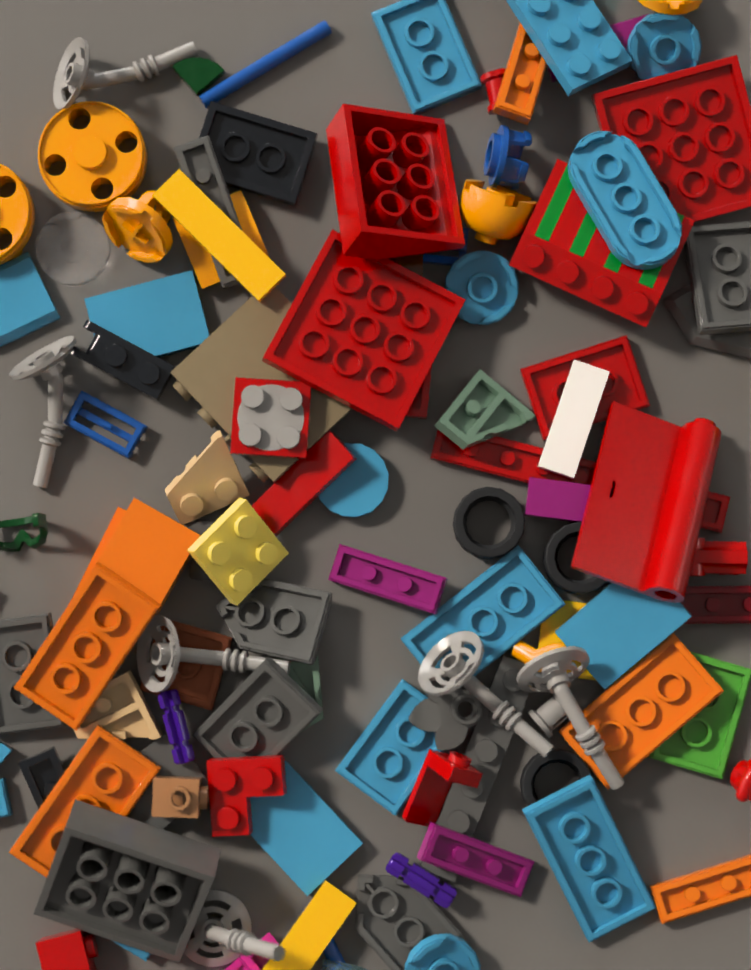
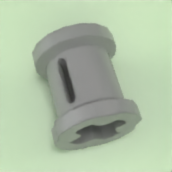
(548, 716)

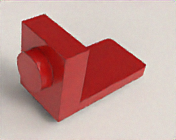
(434, 784)

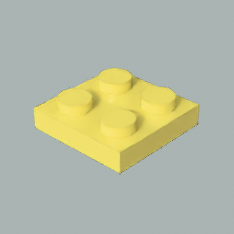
(238, 551)

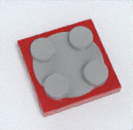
(270, 418)

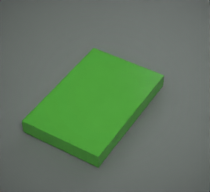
(709, 736)

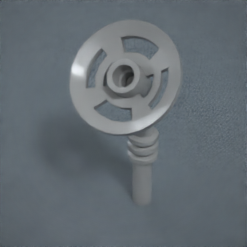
(76, 75)
(47, 365)
(171, 654)
(462, 674)
(554, 674)
(231, 941)

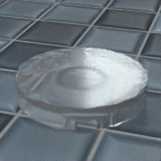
(73, 248)

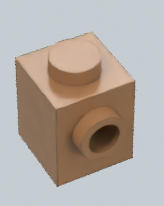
(179, 796)

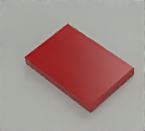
(547, 379)

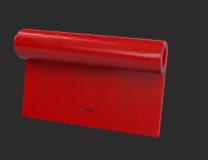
(657, 503)

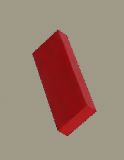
(303, 482)

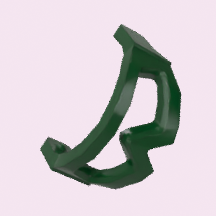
(38, 521)

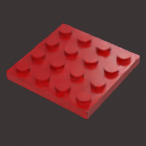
(691, 133)
(364, 332)

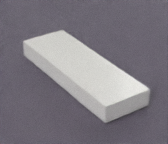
(573, 419)

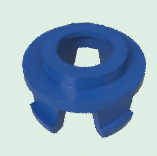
(503, 157)

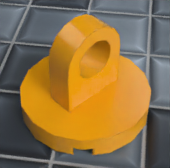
(139, 227)

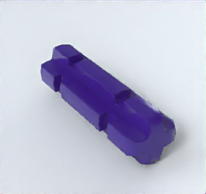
(176, 727)
(421, 880)

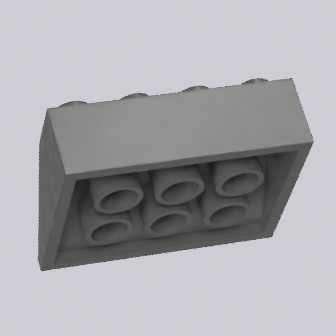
(128, 881)

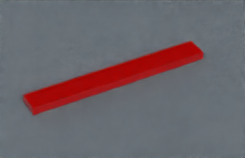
(520, 461)

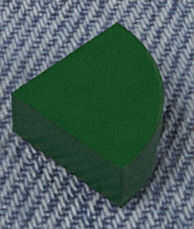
(198, 73)

